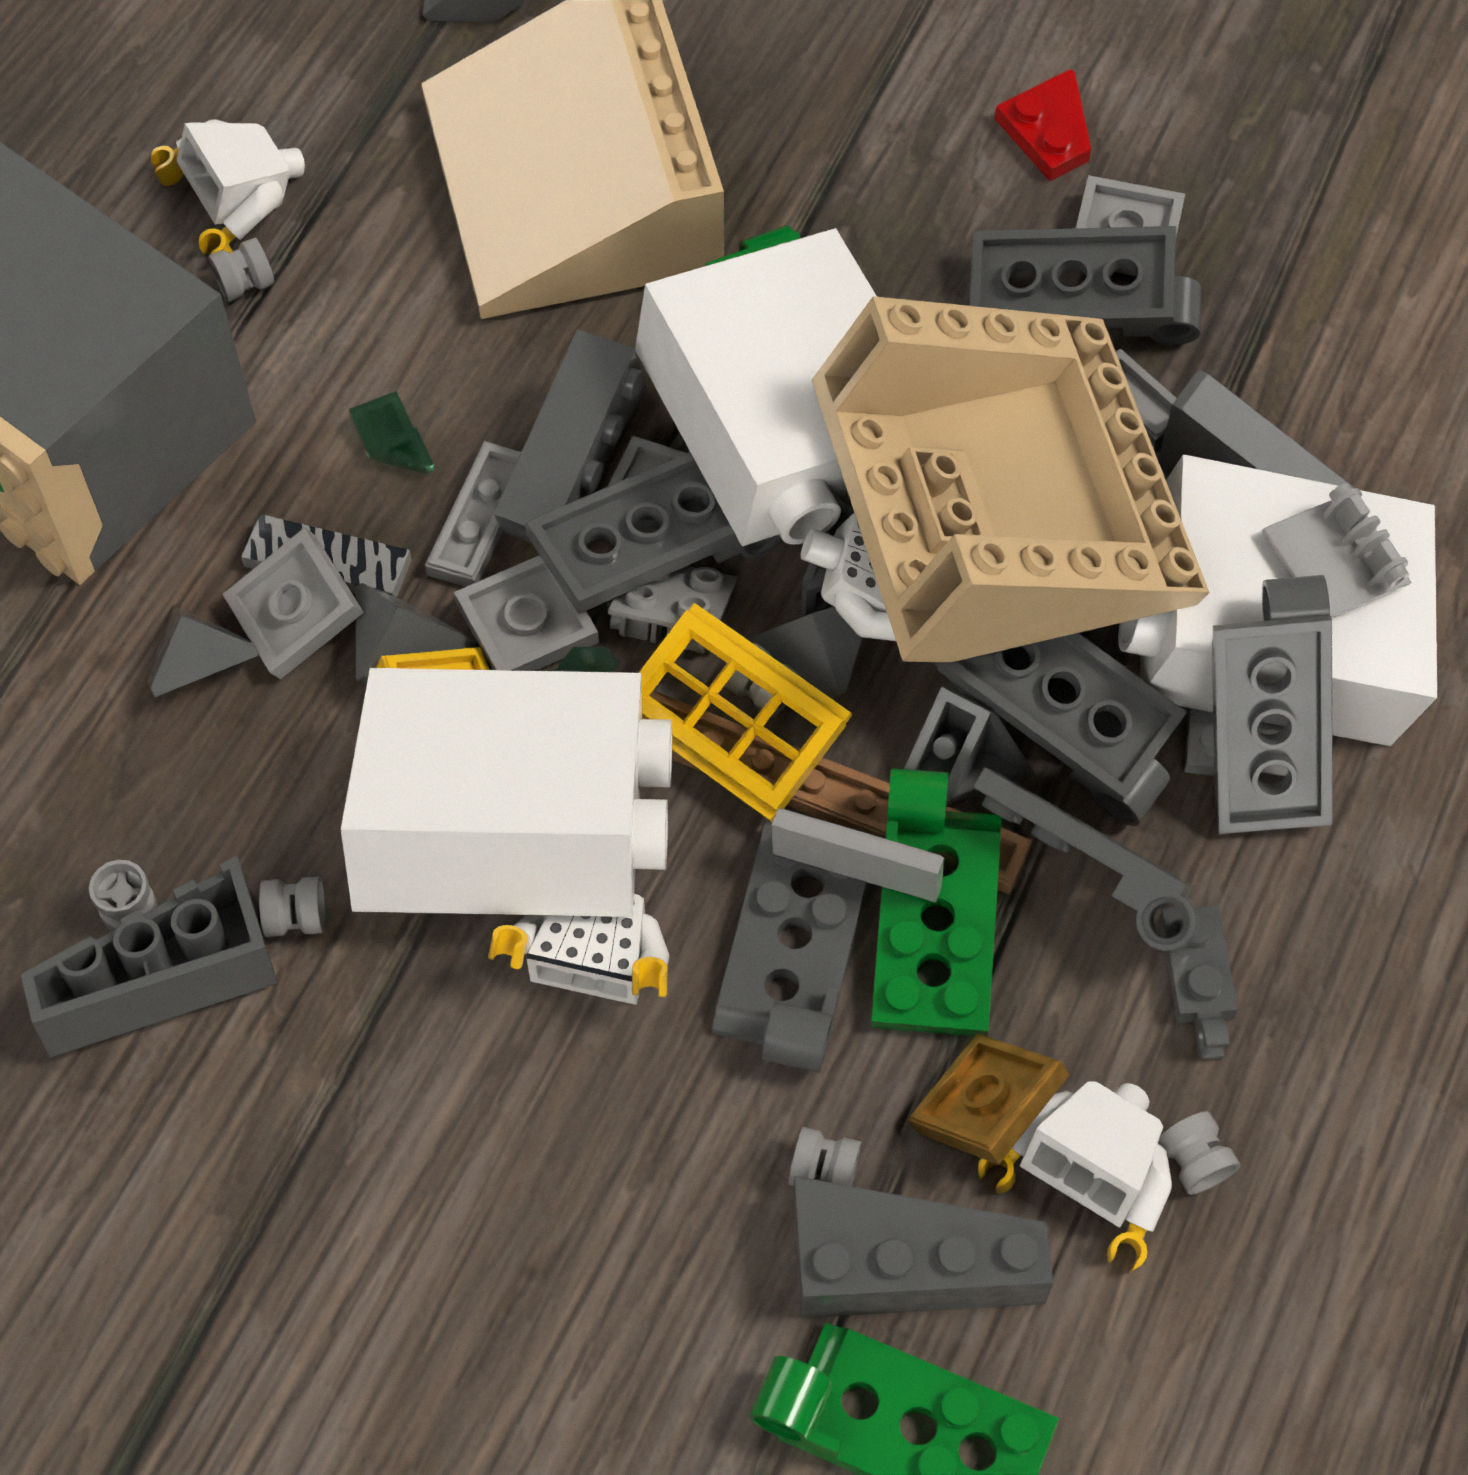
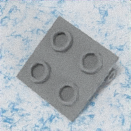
(1343, 547)
(667, 599)

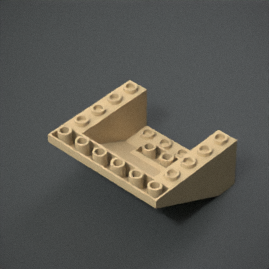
(576, 157)
(1000, 477)

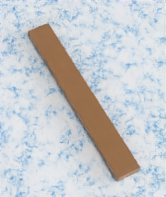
(834, 790)

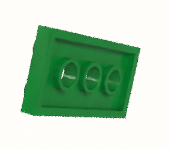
(900, 999)
(806, 1411)

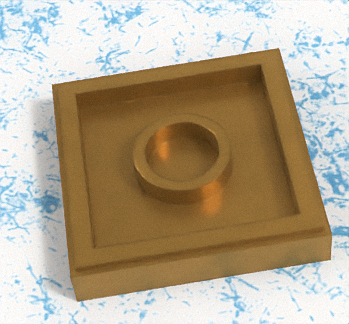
(988, 1098)

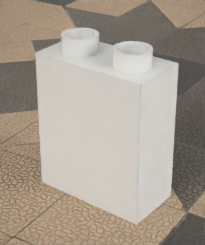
(736, 372)
(1379, 650)
(504, 793)

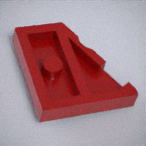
(1048, 125)

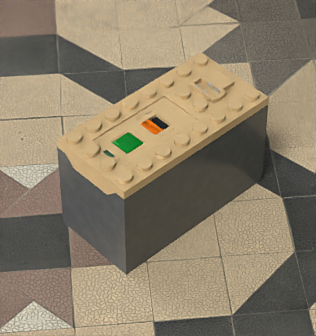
(108, 375)

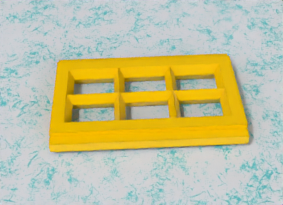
(767, 673)

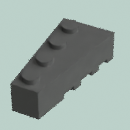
(574, 431)
(153, 966)
(911, 1254)

